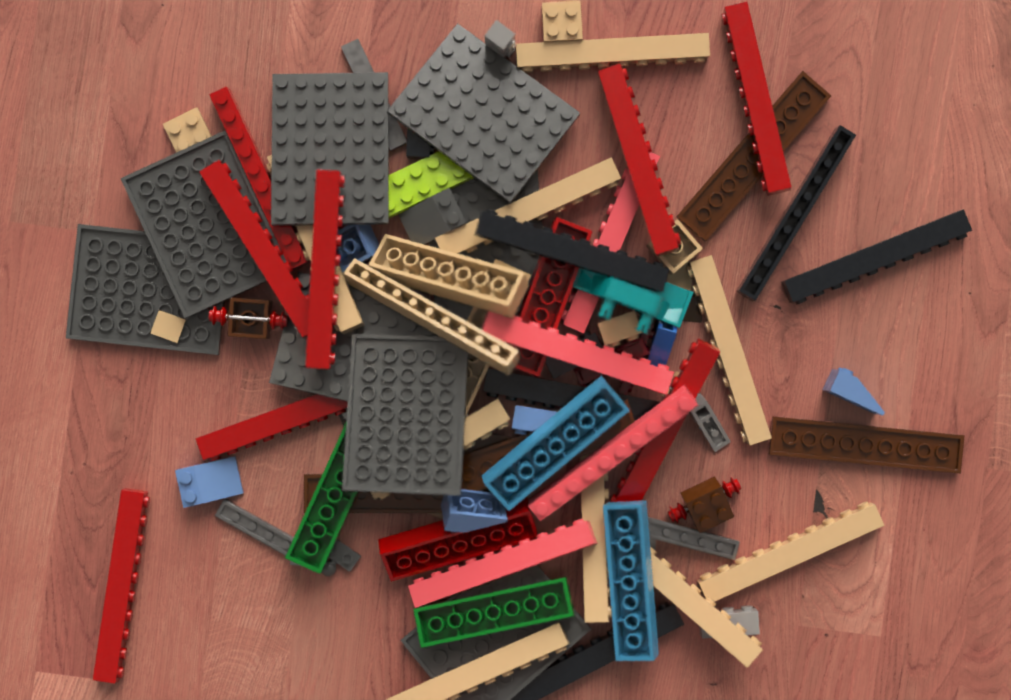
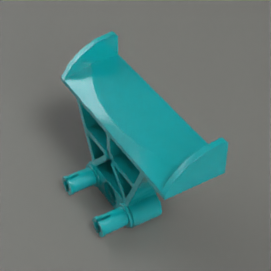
(665, 306)

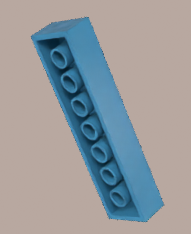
(555, 443)
(631, 581)

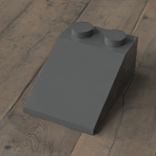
(432, 217)

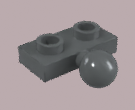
(343, 556)

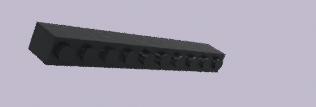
(796, 213)
(570, 251)
(876, 256)
(548, 391)
(590, 657)

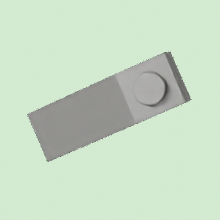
(709, 424)

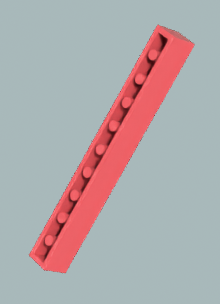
(612, 235)
(578, 353)
(612, 453)
(502, 564)

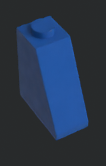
(661, 343)

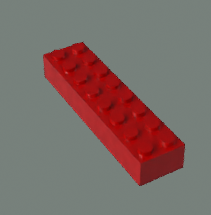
(548, 295)
(433, 547)

